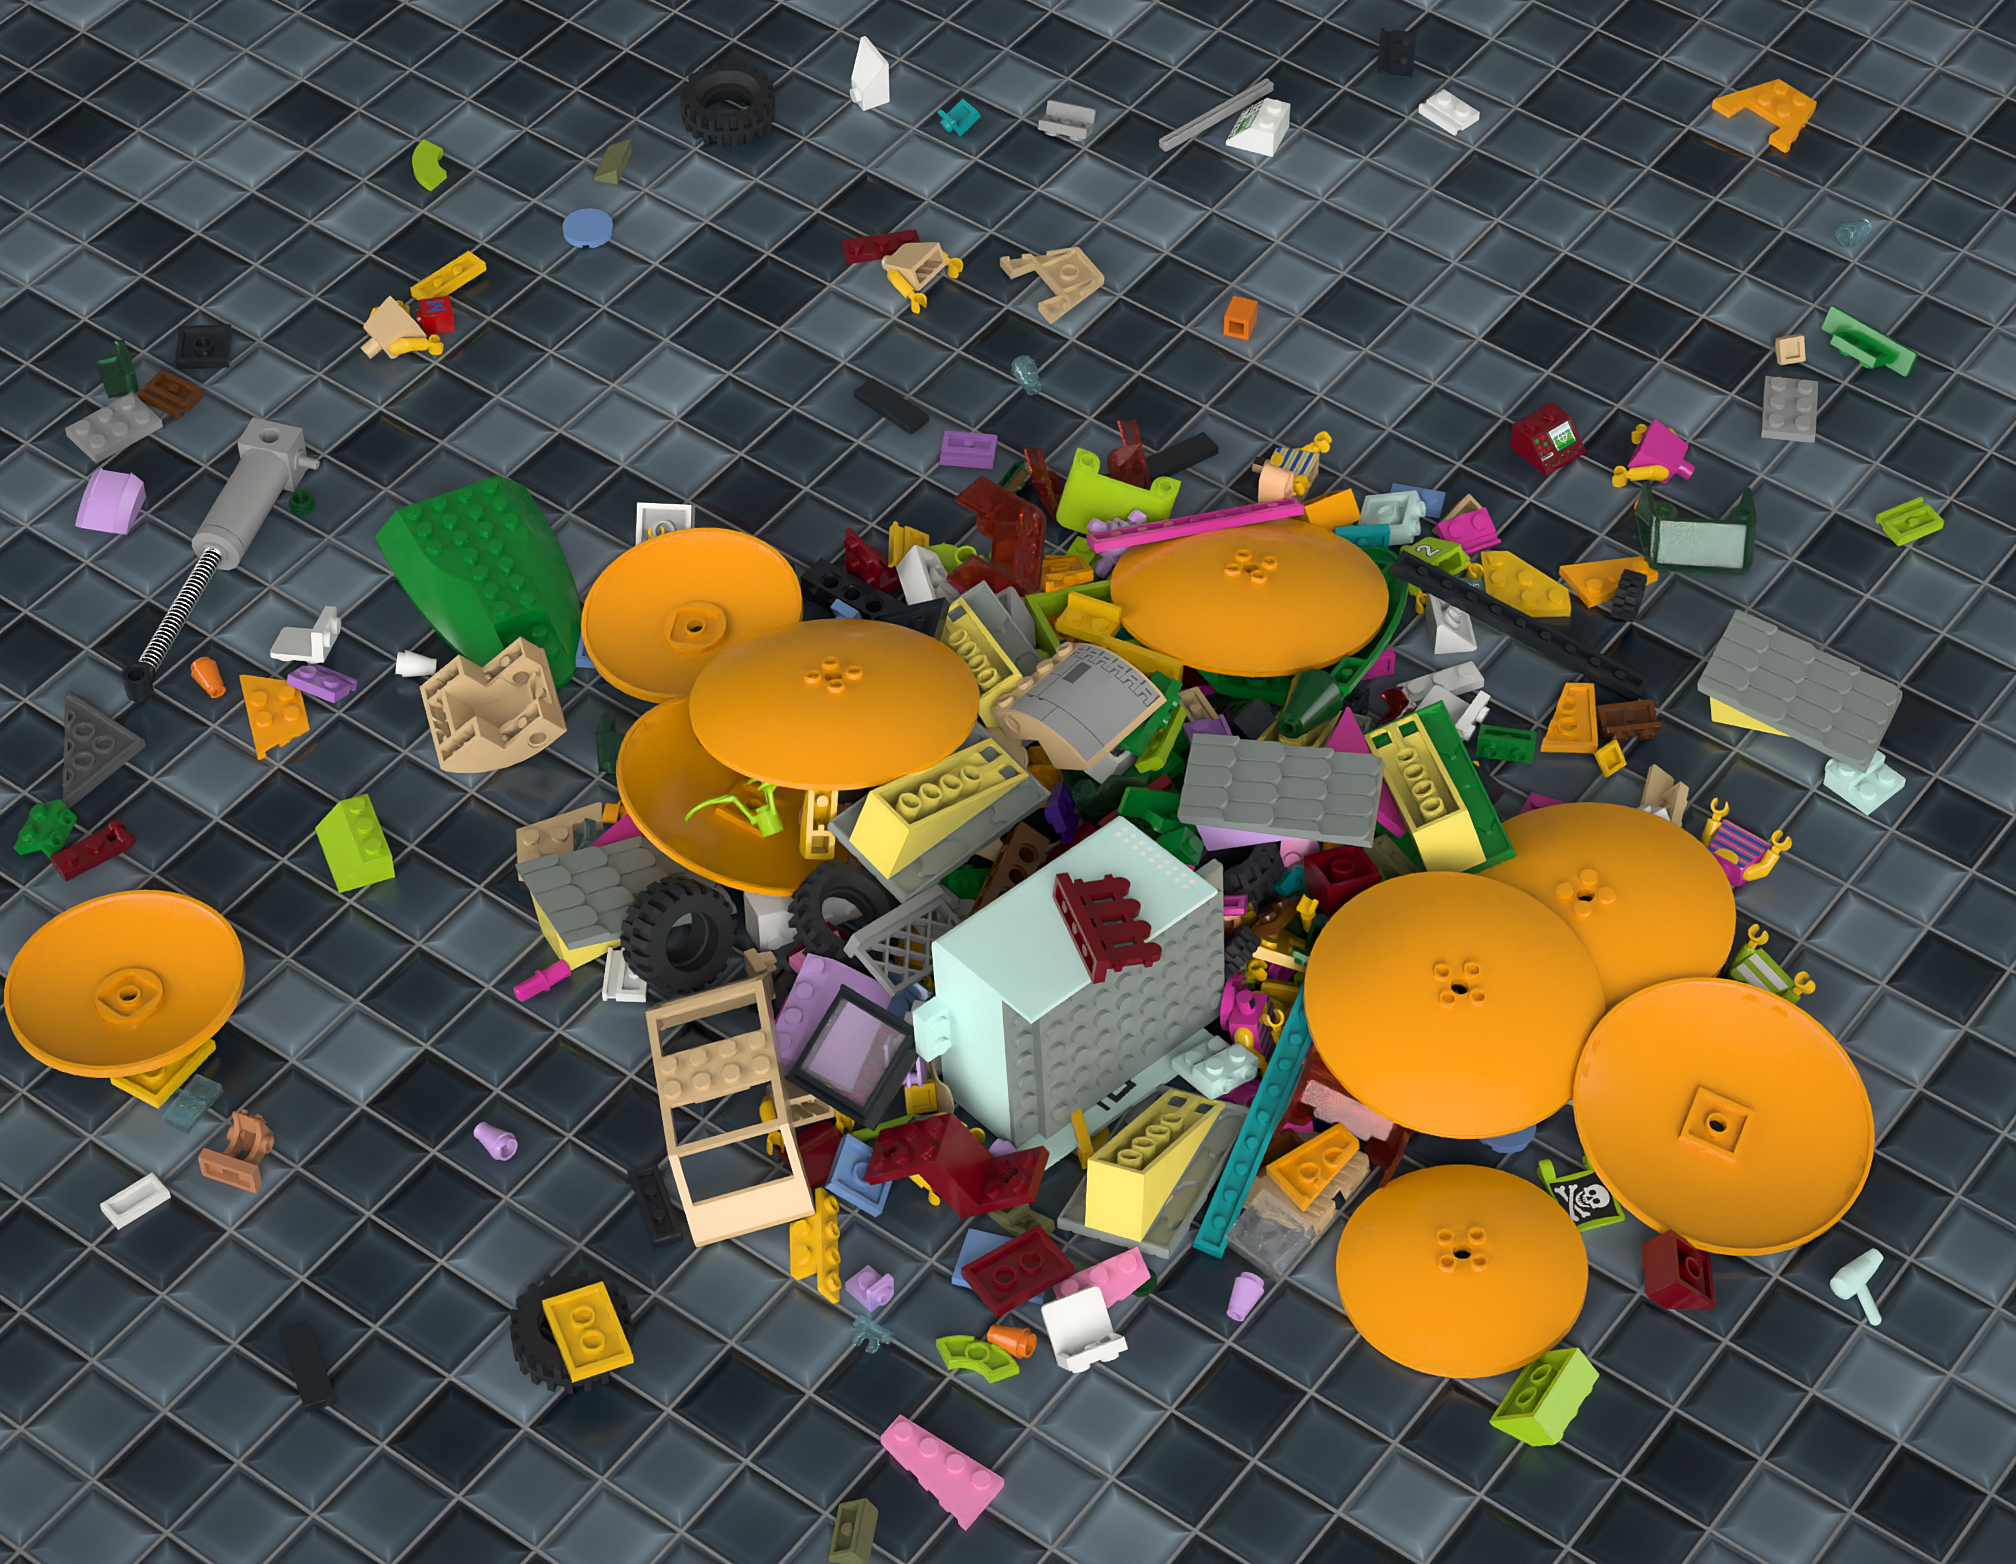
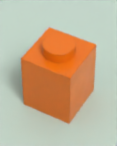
(1240, 317)

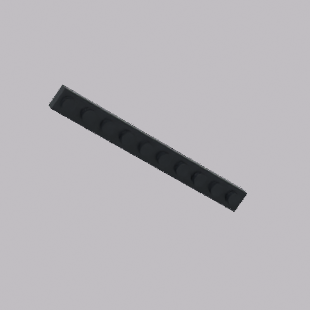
(1520, 626)

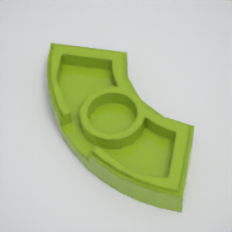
(426, 165)
(977, 1355)

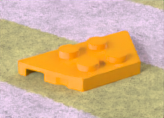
(1064, 572)
(273, 711)

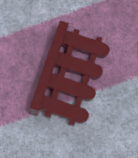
(1093, 938)

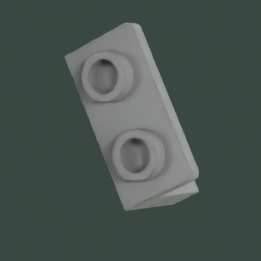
(1068, 120)

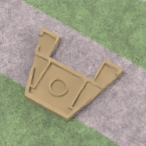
(1066, 273)
(554, 834)

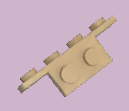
(1661, 793)

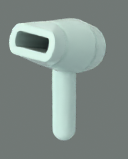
(1853, 1279)

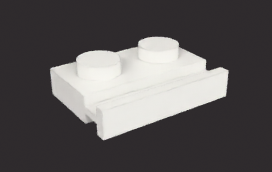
(1449, 112)
(620, 980)

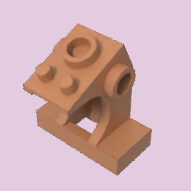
(246, 1134)

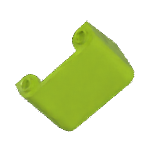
(1100, 497)

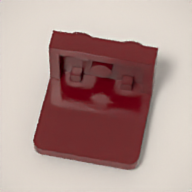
(868, 563)

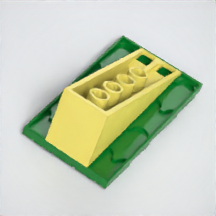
(1438, 795)

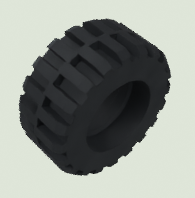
(651, 921)

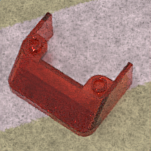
(1124, 464)
(1016, 537)
(1323, 1096)

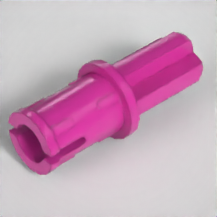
(542, 980)

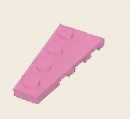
(953, 1477)

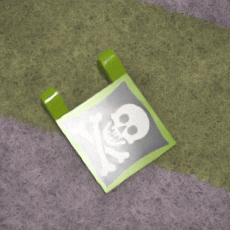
(1582, 1196)

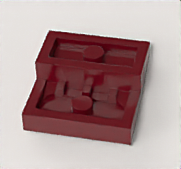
(817, 1149)

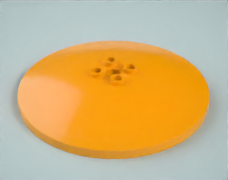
(661, 589)
(140, 943)
(1453, 1313)

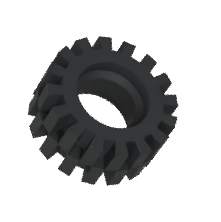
(1629, 595)
(1238, 948)

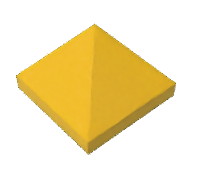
(1610, 758)

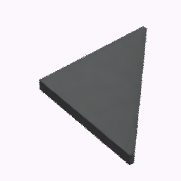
(92, 748)

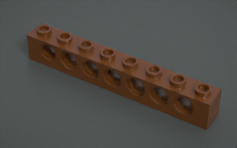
(1017, 860)

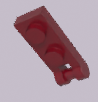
(93, 850)

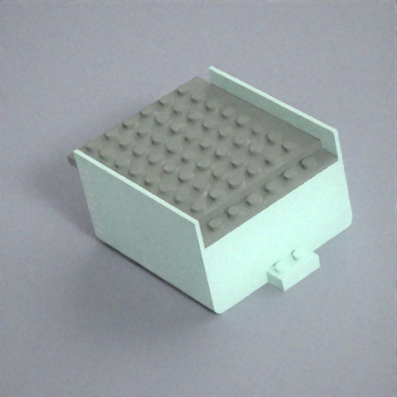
(1031, 1032)

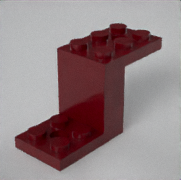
(957, 1165)

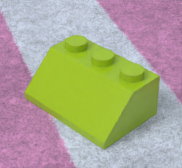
(355, 844)
(1546, 1397)

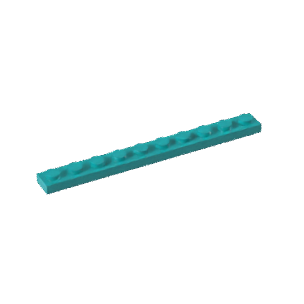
(1256, 1132)

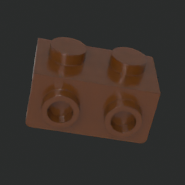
(1628, 720)

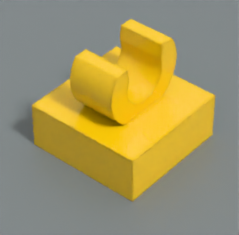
(920, 1099)

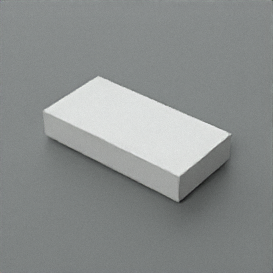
(135, 1200)

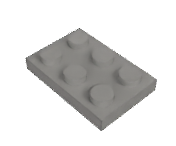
(1789, 409)
(113, 427)

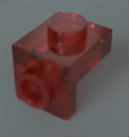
(1399, 704)

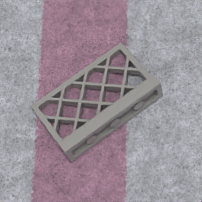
(892, 925)

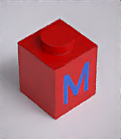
(435, 315)

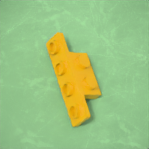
(816, 1246)

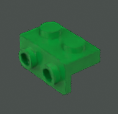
(1506, 744)
(46, 828)
(966, 881)

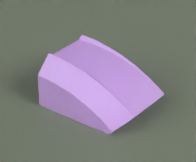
(111, 502)

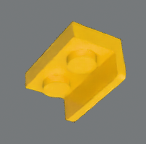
(1089, 619)

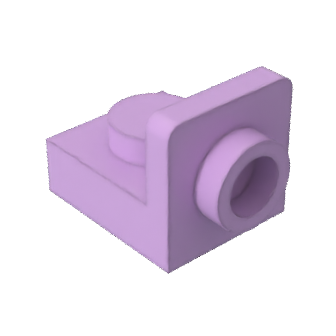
(870, 1288)

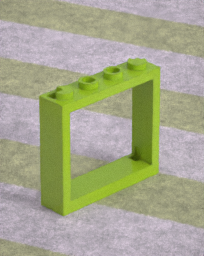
(1056, 602)

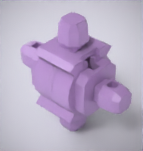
(1110, 557)

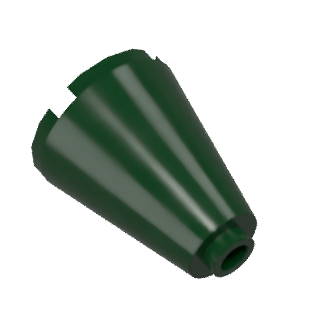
(1309, 703)

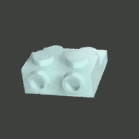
(1398, 510)
(1862, 789)
(1216, 1067)

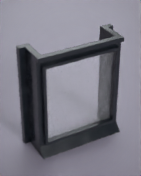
(856, 1058)

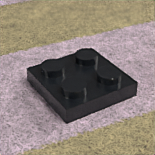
(203, 346)

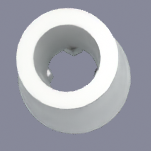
(414, 664)

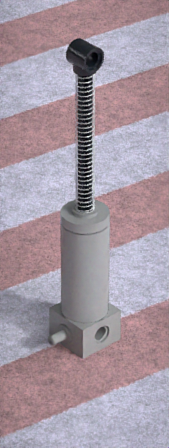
(270, 461)

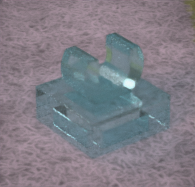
(586, 834)
(871, 1330)

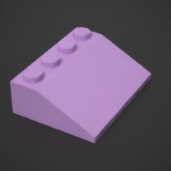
(812, 996)

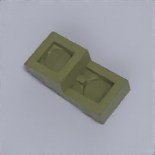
(1021, 1219)

